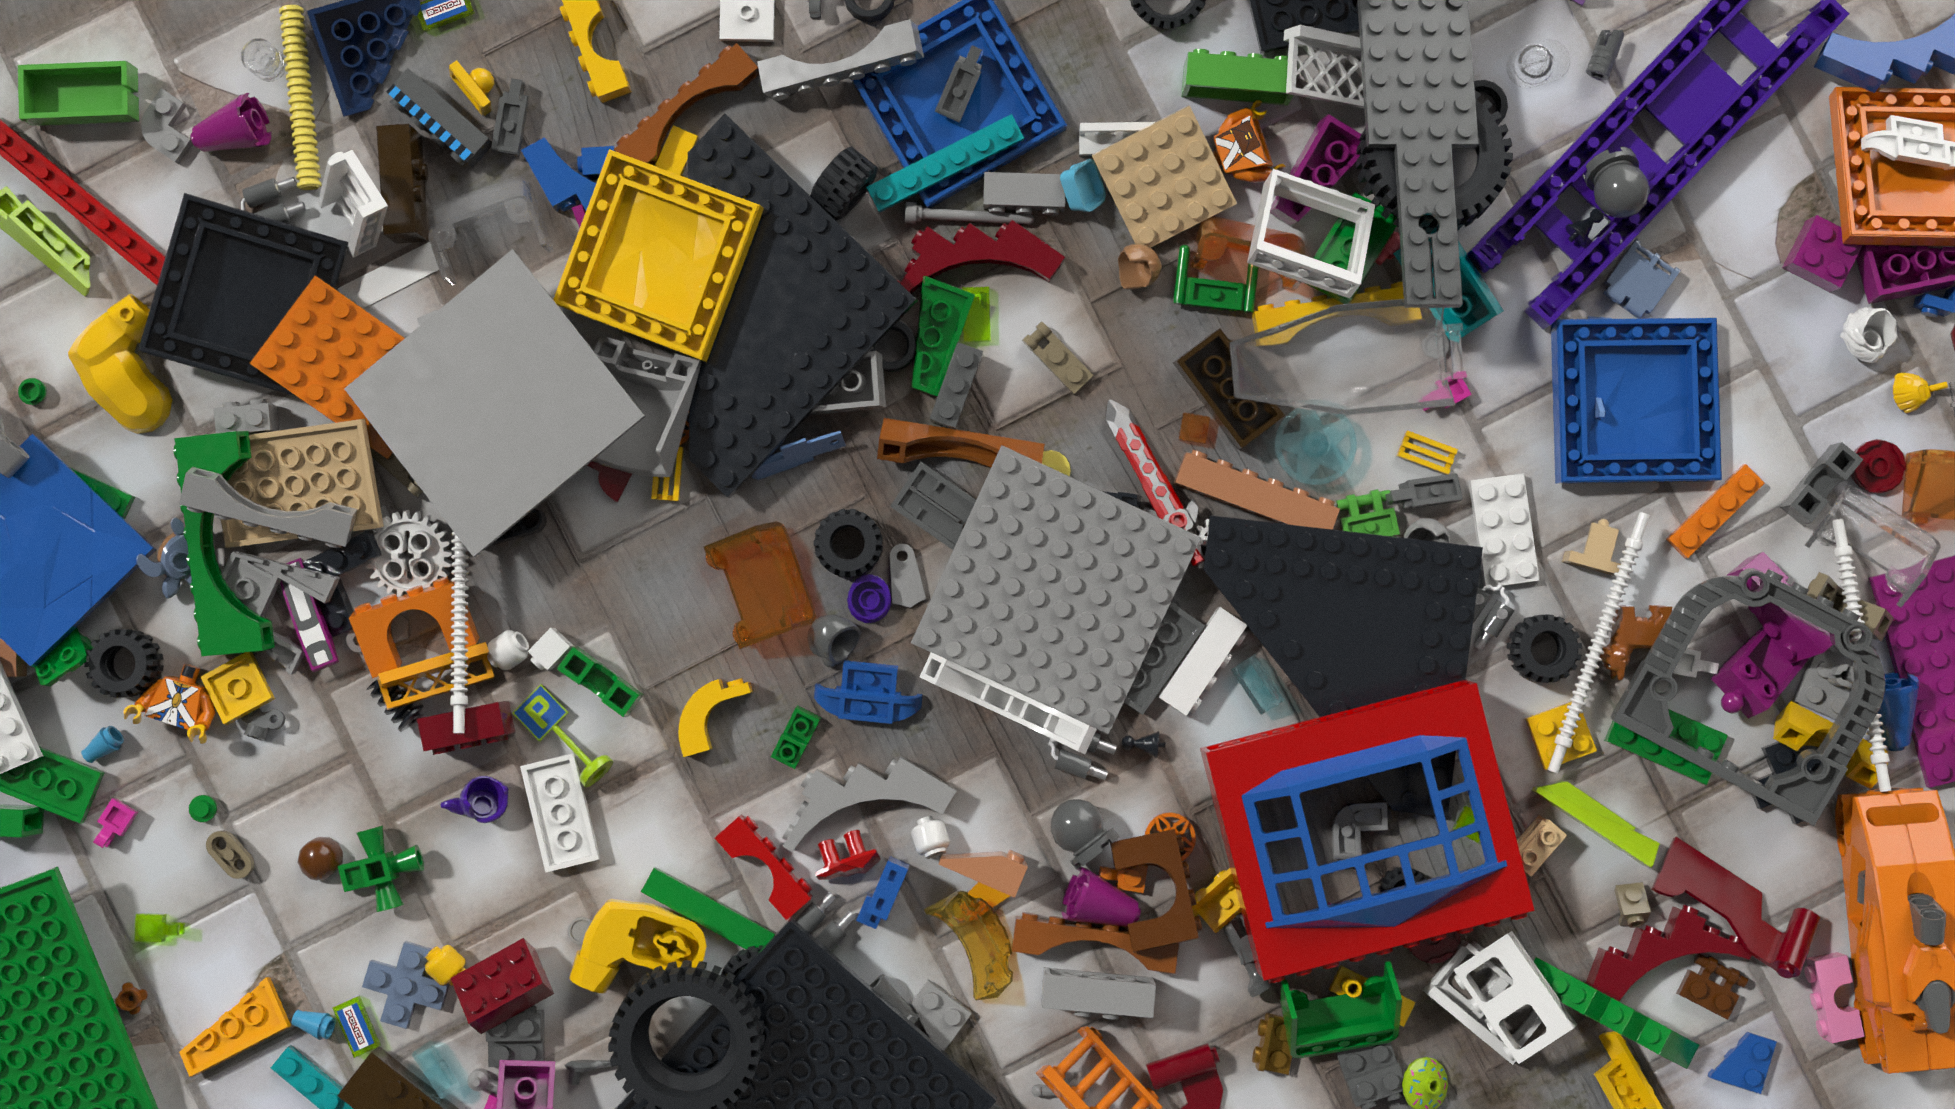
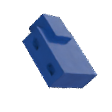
(878, 905)

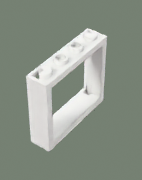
(1300, 266)

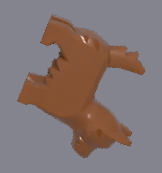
(1632, 633)

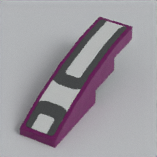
(310, 625)

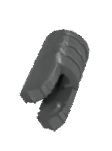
(1605, 54)

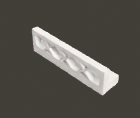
(1098, 136)

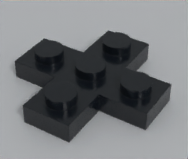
(1781, 759)

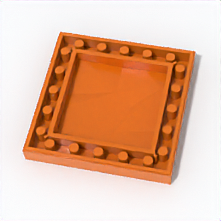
(1883, 197)

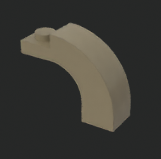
(1875, 617)

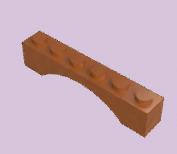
(727, 74)
(910, 441)
(1039, 935)

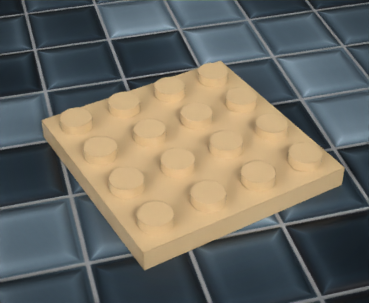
(1164, 178)

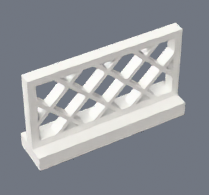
(1331, 44)

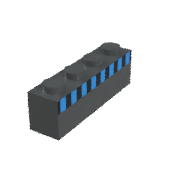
(439, 117)

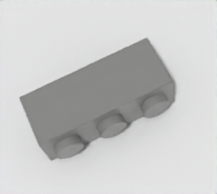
(1023, 193)

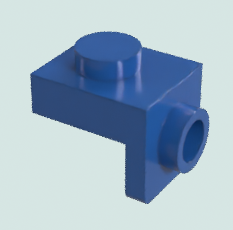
(1934, 306)

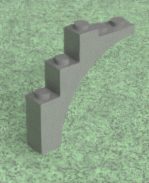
(828, 795)

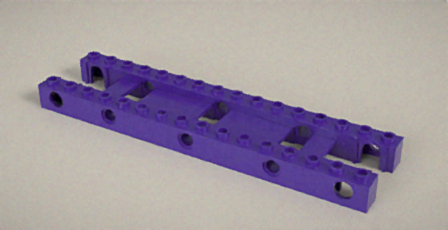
(1692, 102)

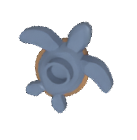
(171, 561)

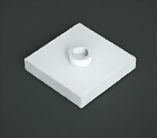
(747, 20)

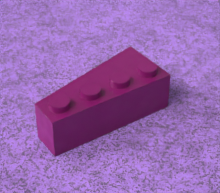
(1323, 161)
(1904, 271)
(1791, 634)

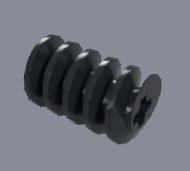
(407, 714)

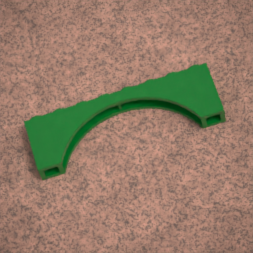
(221, 618)

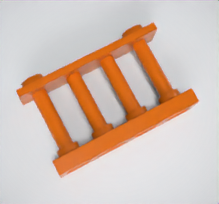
(1073, 1096)

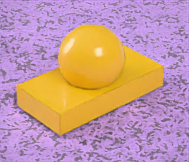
(474, 85)

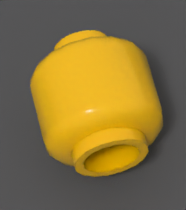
(444, 964)

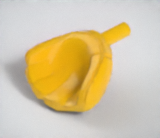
(1912, 391)

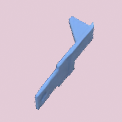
(798, 453)

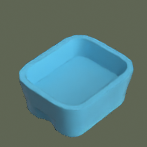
(1083, 186)

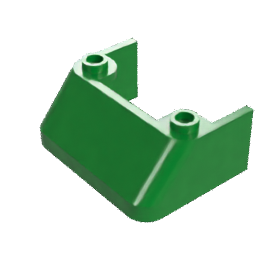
(1342, 1020)

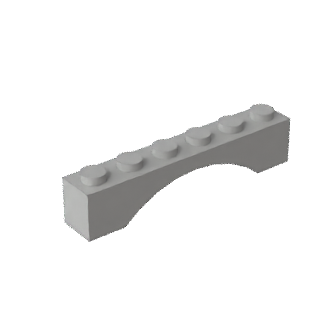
(892, 46)
(212, 493)

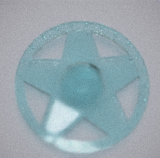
(1315, 446)

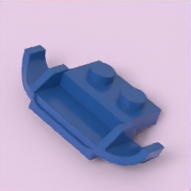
(868, 694)

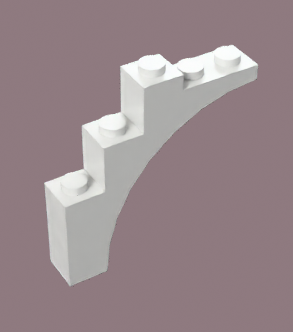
(1008, 702)

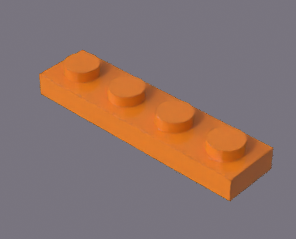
(1715, 511)

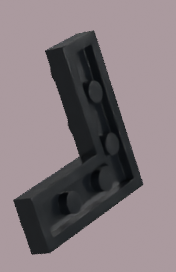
(337, 562)

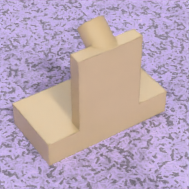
(1597, 550)

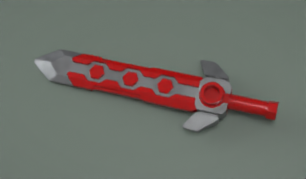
(1149, 473)

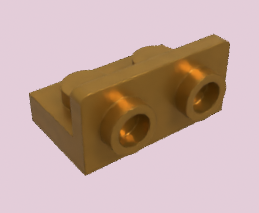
(1273, 1049)

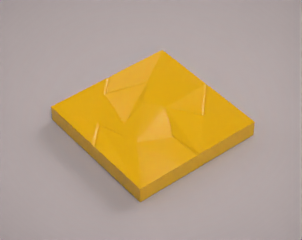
(658, 255)

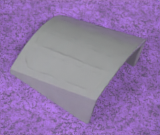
(663, 393)

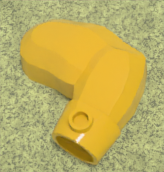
(115, 373)
(637, 934)

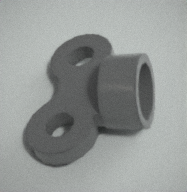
(260, 722)

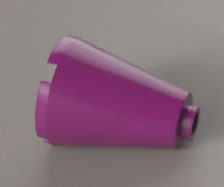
(233, 126)
(1097, 901)

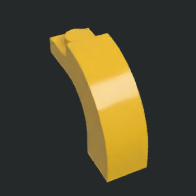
(695, 715)

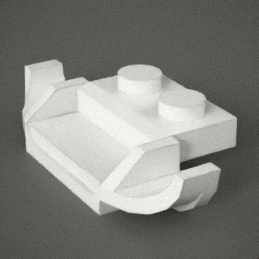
(1912, 142)

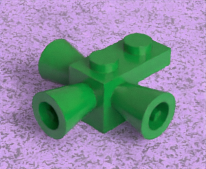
(380, 868)

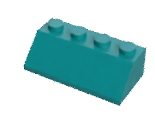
(1477, 299)

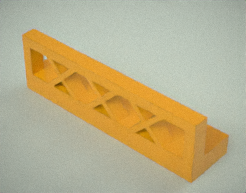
(426, 669)

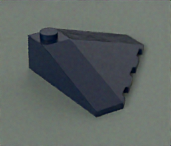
(359, 43)

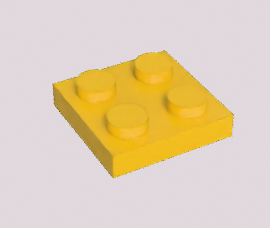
(237, 688)
(1545, 727)

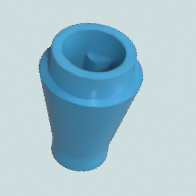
(104, 743)
(314, 1023)

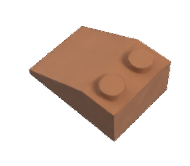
(992, 869)

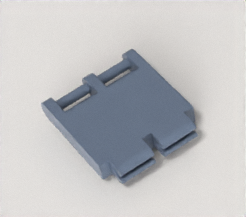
(1639, 280)

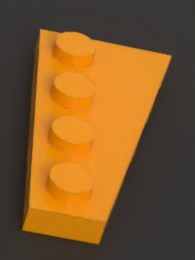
(244, 1026)

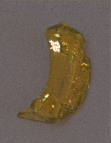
(982, 939)

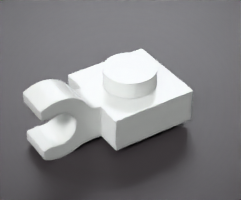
(1691, 663)

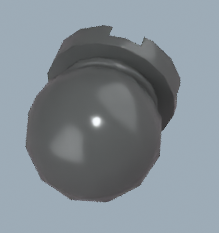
(1617, 183)
(1080, 829)

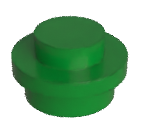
(32, 391)
(202, 808)

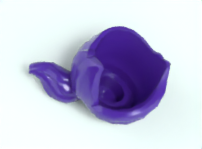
(480, 799)

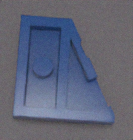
(1746, 1063)

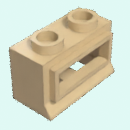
(1538, 843)

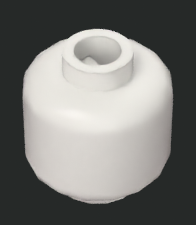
(507, 650)
(930, 837)

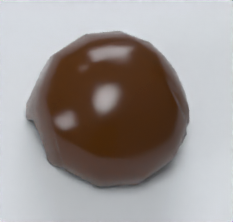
(320, 858)

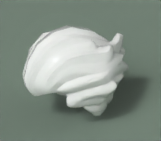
(1869, 333)

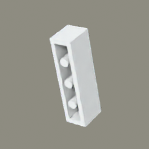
(1202, 661)

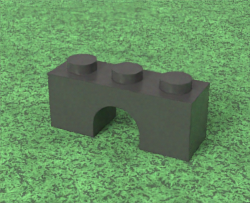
(956, 386)
(1810, 494)

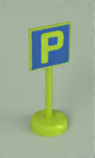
(541, 714)

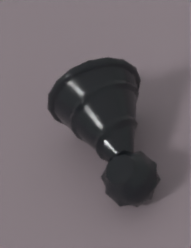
(1580, 230)
(1149, 743)

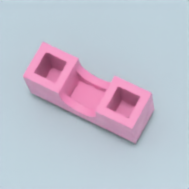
(1826, 975)

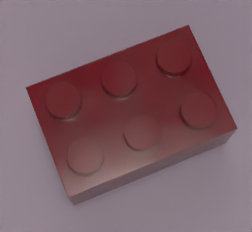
(481, 722)
(502, 986)

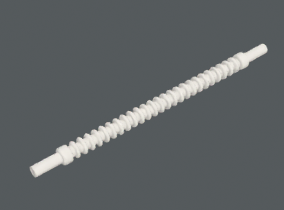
(1633, 545)
(1844, 552)
(459, 699)

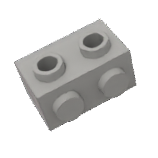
(255, 418)

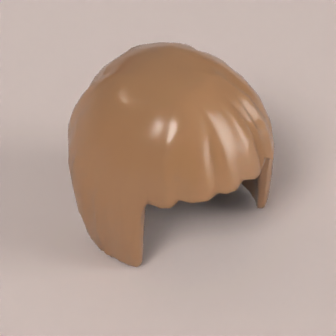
(1138, 266)

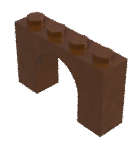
(1161, 851)

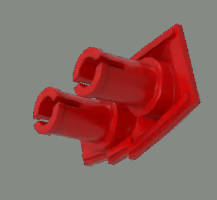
(858, 862)

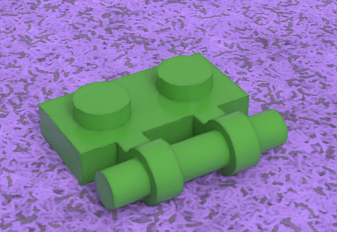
(1377, 522)

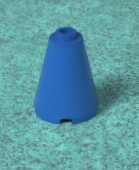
(1898, 710)

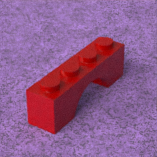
(788, 891)

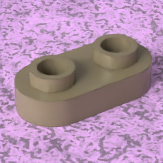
(228, 857)

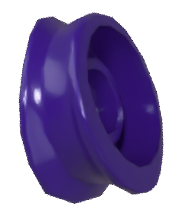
(869, 599)

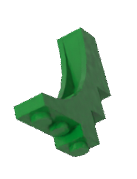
(1618, 1016)

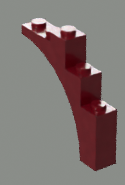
(1013, 248)
(1648, 949)

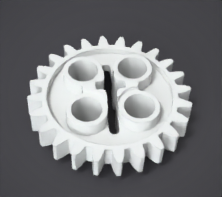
(433, 554)

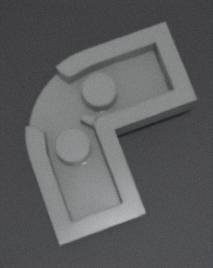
(158, 124)
(1349, 824)

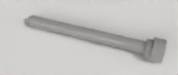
(915, 213)

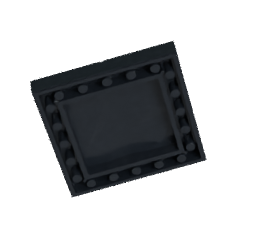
(231, 285)

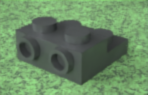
(518, 1038)
(1371, 1074)

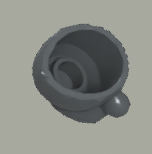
(833, 638)

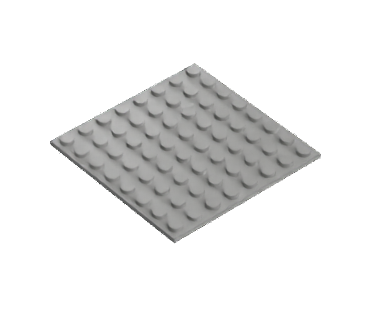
(494, 403)
(1055, 589)

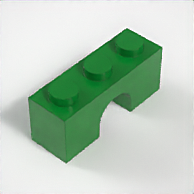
(600, 680)

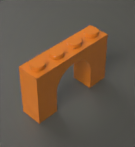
(374, 622)

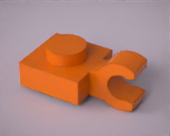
(1128, 879)

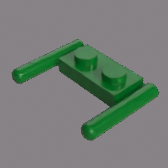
(1214, 293)

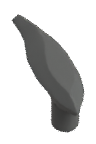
(579, 1066)

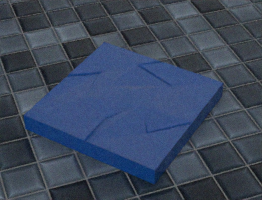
(907, 96)
(1656, 396)
(57, 552)

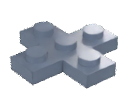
(405, 985)

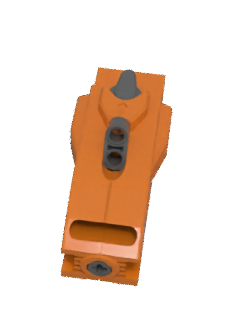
(1900, 925)

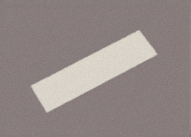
(391, 276)

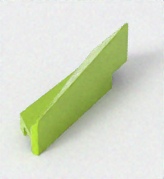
(44, 240)
(1600, 821)

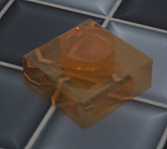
(1194, 428)

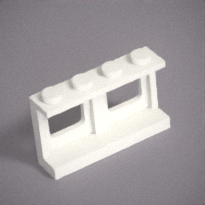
(340, 186)
(1527, 988)
(1463, 1009)

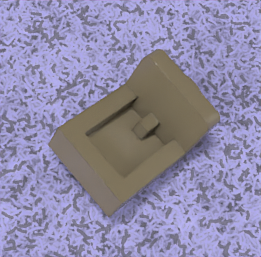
(1632, 904)

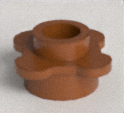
(123, 1002)

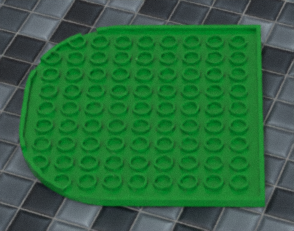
(56, 1012)

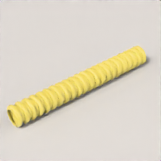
(300, 97)

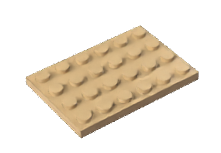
(304, 471)

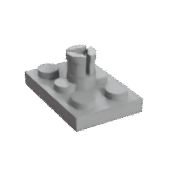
(1826, 683)

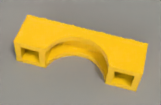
(606, 76)
(1801, 727)

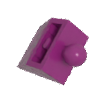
(1755, 676)

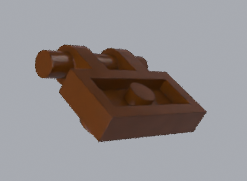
(1708, 993)

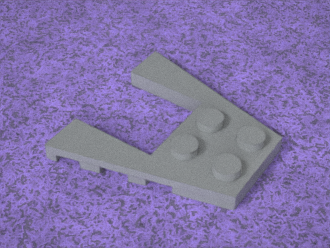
(255, 584)

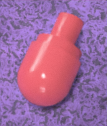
(1391, 247)

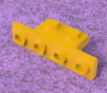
(1218, 901)
(1623, 1078)

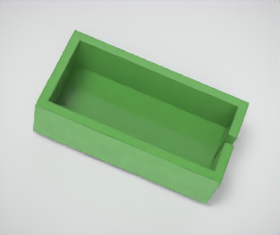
(1235, 77)
(78, 93)

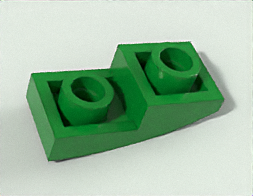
(795, 737)

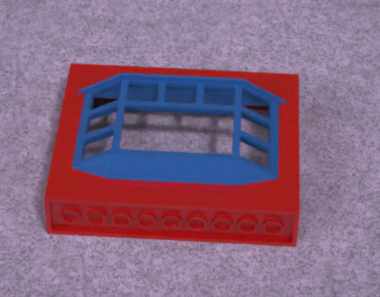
(1347, 748)

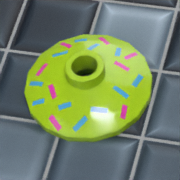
(1417, 1084)

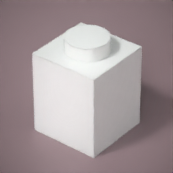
(550, 649)

